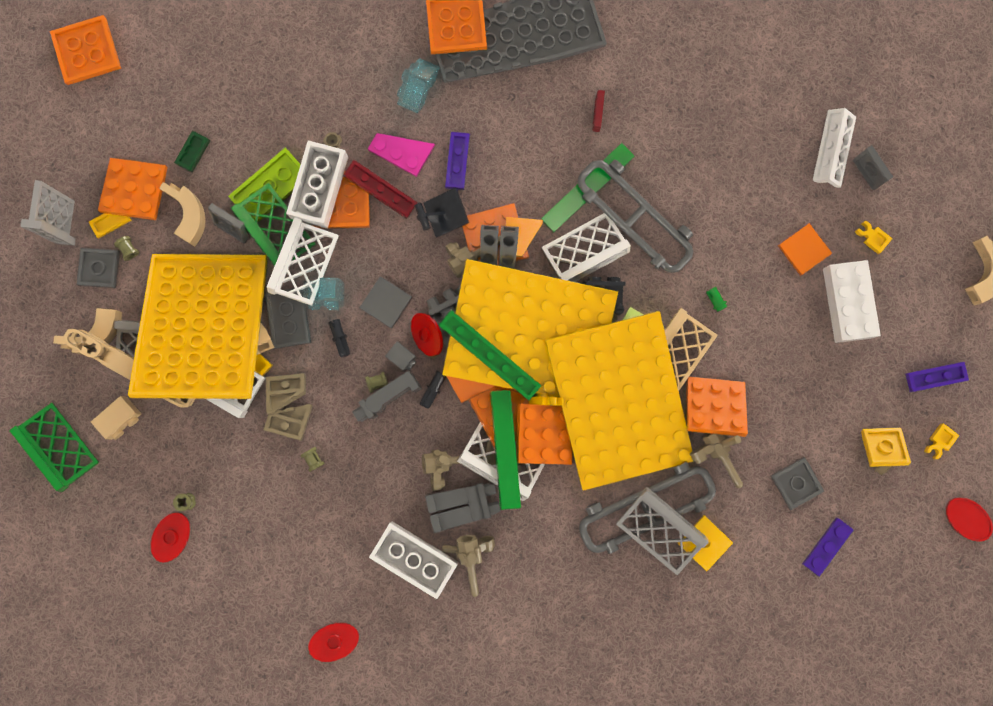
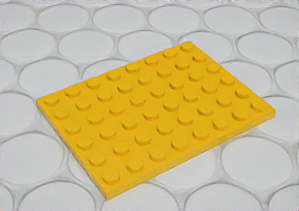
(518, 315)
(199, 327)
(620, 400)

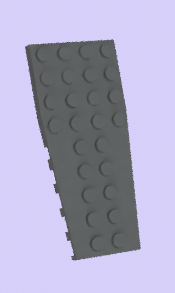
(527, 35)

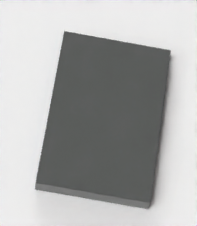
(287, 320)

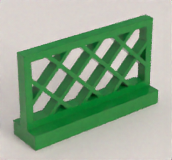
(257, 232)
(40, 458)

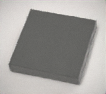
(872, 168)
(228, 223)
(98, 267)
(385, 302)
(797, 483)

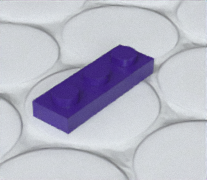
(457, 160)
(937, 377)
(827, 546)

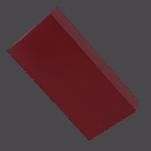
(598, 111)

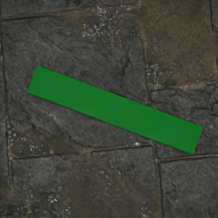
(573, 200)
(489, 355)
(505, 450)

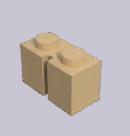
(116, 417)

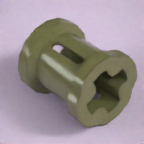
(126, 248)
(376, 382)
(312, 459)
(178, 502)

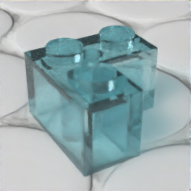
(416, 84)
(329, 295)

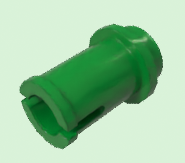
(716, 299)

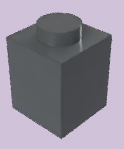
(401, 357)

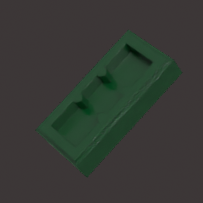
(192, 151)

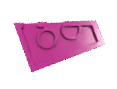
(402, 152)

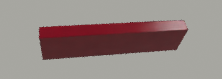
(380, 189)

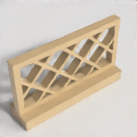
(671, 332)

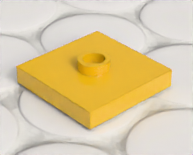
(885, 447)
(714, 549)

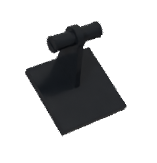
(443, 212)
(614, 284)

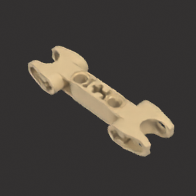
(109, 356)

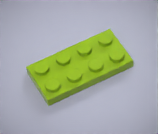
(279, 173)

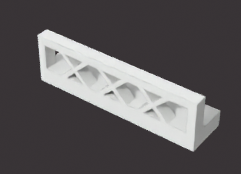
(833, 146)

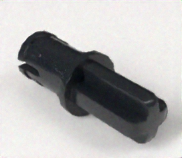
(339, 338)
(432, 390)

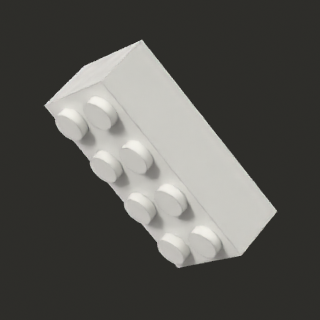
(317, 184)
(851, 301)
(414, 559)

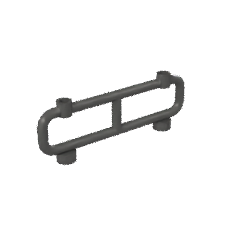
(614, 170)
(596, 512)

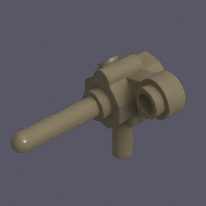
(459, 257)
(718, 447)
(437, 463)
(469, 554)

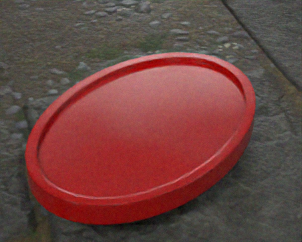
(427, 334)
(969, 519)
(170, 537)
(333, 642)

